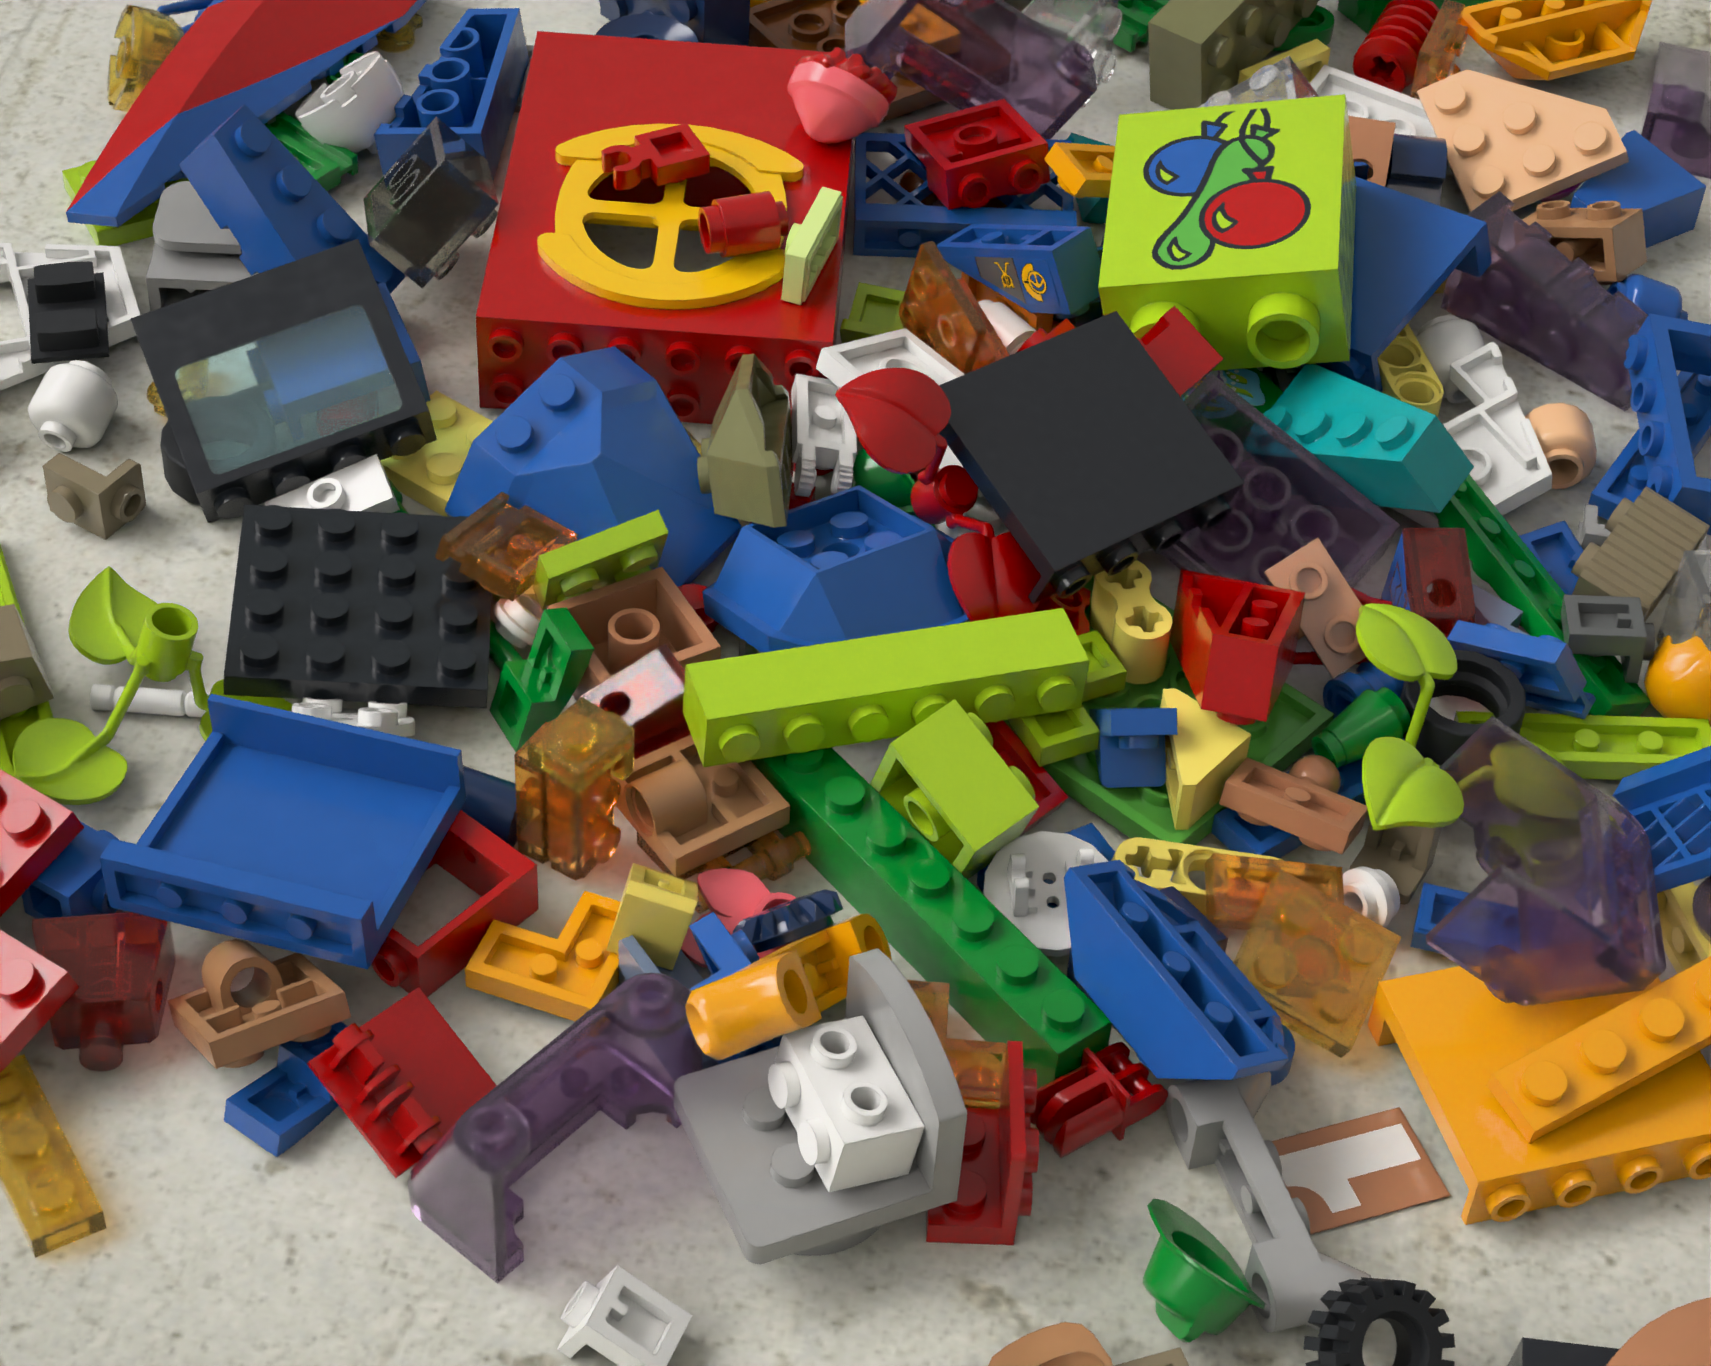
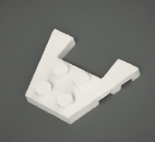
(19, 266)
(1494, 436)

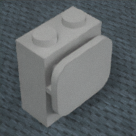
(189, 249)

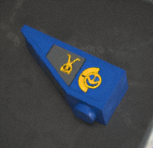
(1030, 264)

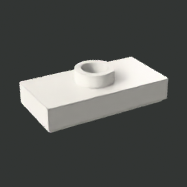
(353, 488)

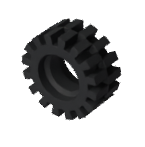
(1371, 1299)

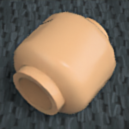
(1566, 442)

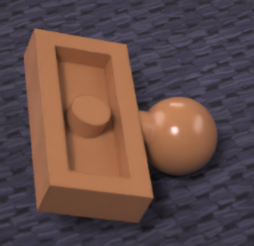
(1328, 606)
(1296, 802)

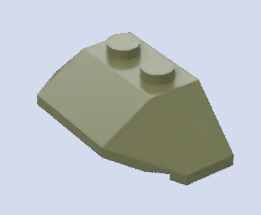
(750, 449)

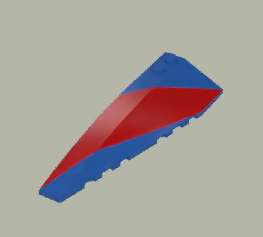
(228, 58)

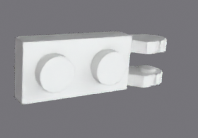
(820, 435)

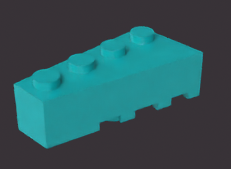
(1372, 440)

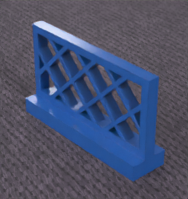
(904, 226)
(1675, 812)

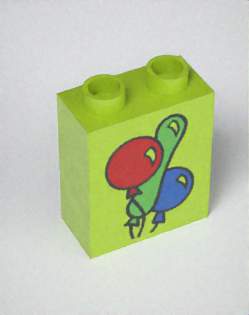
(1238, 227)

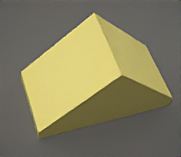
(1199, 758)
(656, 912)

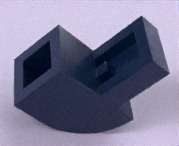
(1418, 166)

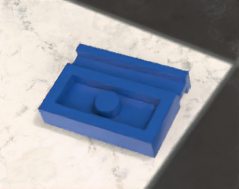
(1540, 663)

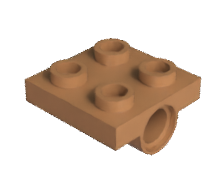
(698, 811)
(279, 1005)

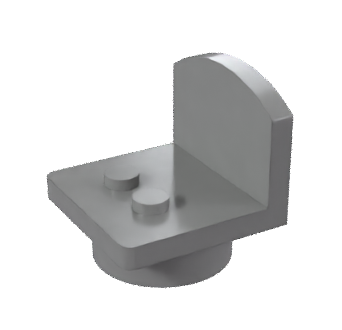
(754, 1151)

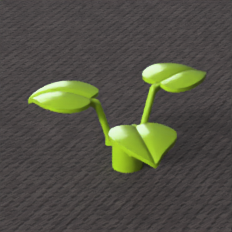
(108, 627)
(1396, 779)

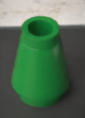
(1362, 721)

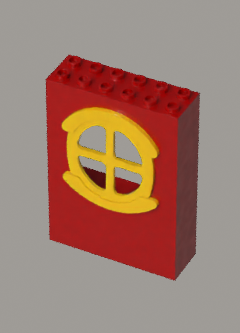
(561, 296)

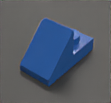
(1133, 745)

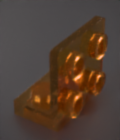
(947, 314)

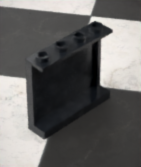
(1087, 454)

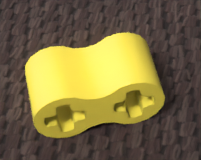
(1132, 622)

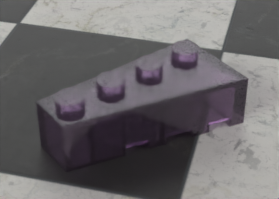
(1547, 305)

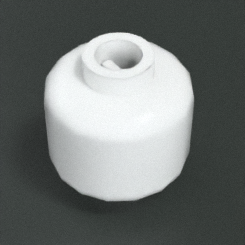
(1446, 341)
(73, 406)

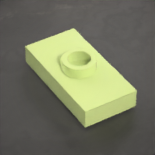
(811, 245)

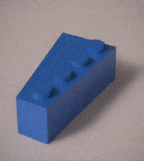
(468, 88)

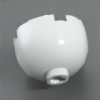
(353, 105)

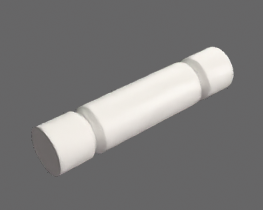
(147, 701)

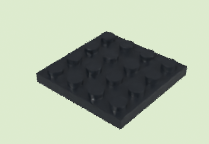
(355, 610)

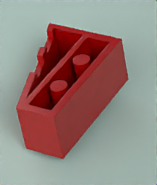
(1235, 643)

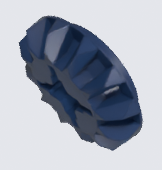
(791, 920)

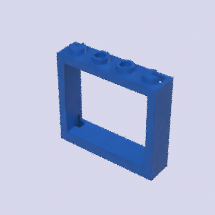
(1652, 362)

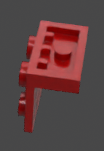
(995, 1165)

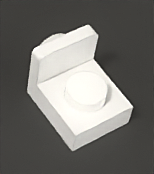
(623, 1321)

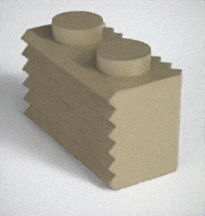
(1640, 551)

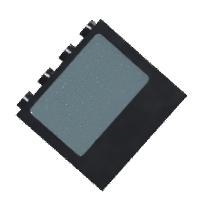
(283, 379)

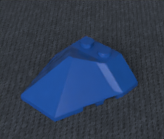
(595, 451)

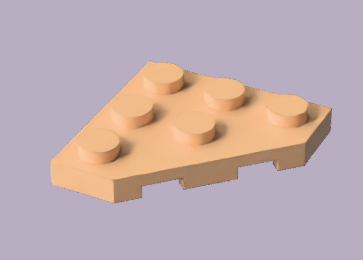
(1518, 138)

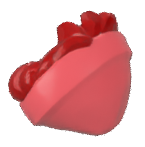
(839, 95)

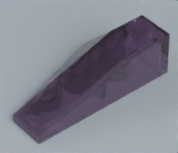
(1680, 107)

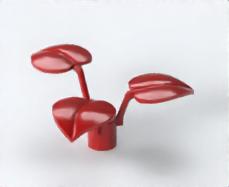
(899, 426)

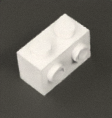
(845, 1104)

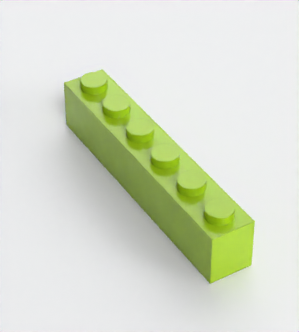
(881, 685)

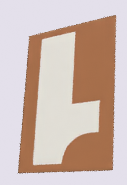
(1358, 1170)

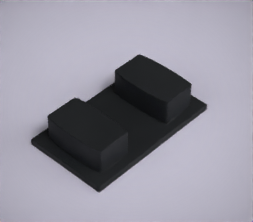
(67, 313)

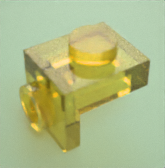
(583, 745)

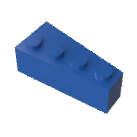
(271, 199)

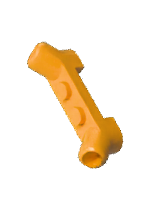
(781, 989)

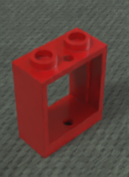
(507, 893)

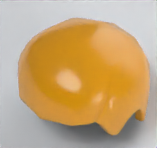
(1680, 679)

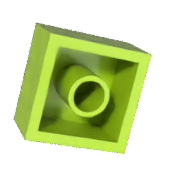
(956, 788)

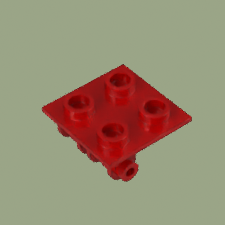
(402, 1079)

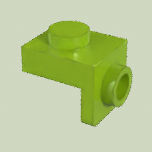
(872, 313)

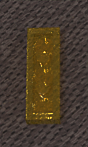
(40, 1167)

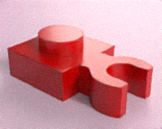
(663, 155)

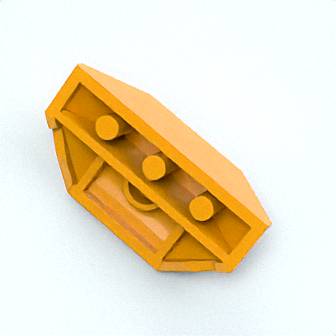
(1557, 36)

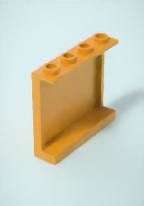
(1462, 1033)

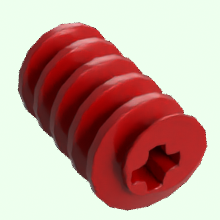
(1394, 43)

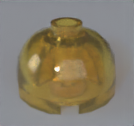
(144, 44)

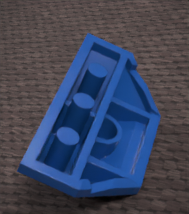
(1166, 980)

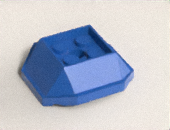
(835, 575)

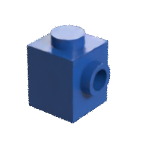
(72, 881)

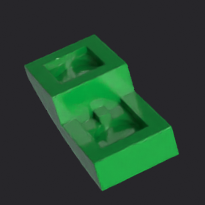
(542, 685)

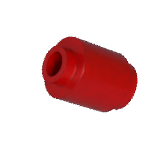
(743, 224)

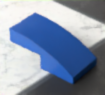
(286, 1100)

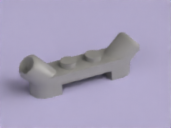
(1217, 1127)

